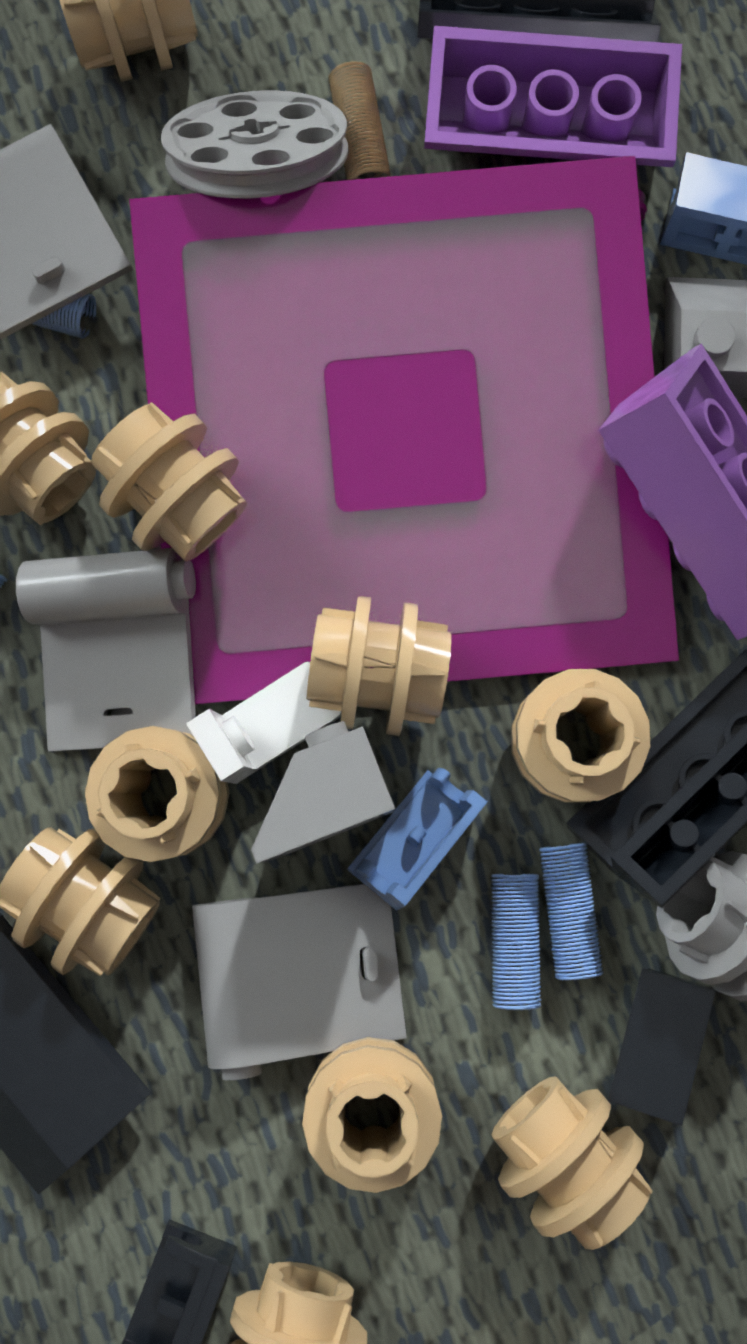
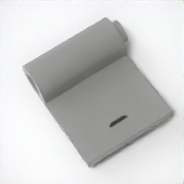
(50, 233)
(111, 641)
(288, 976)

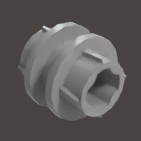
(709, 925)

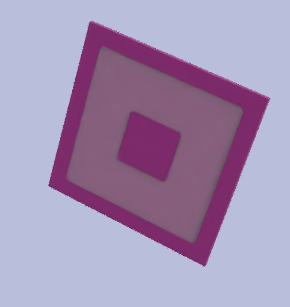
(414, 414)

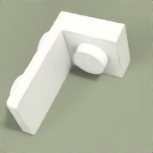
(260, 727)

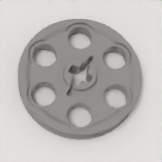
(255, 144)

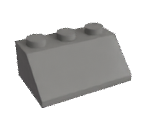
(712, 315)
(324, 793)

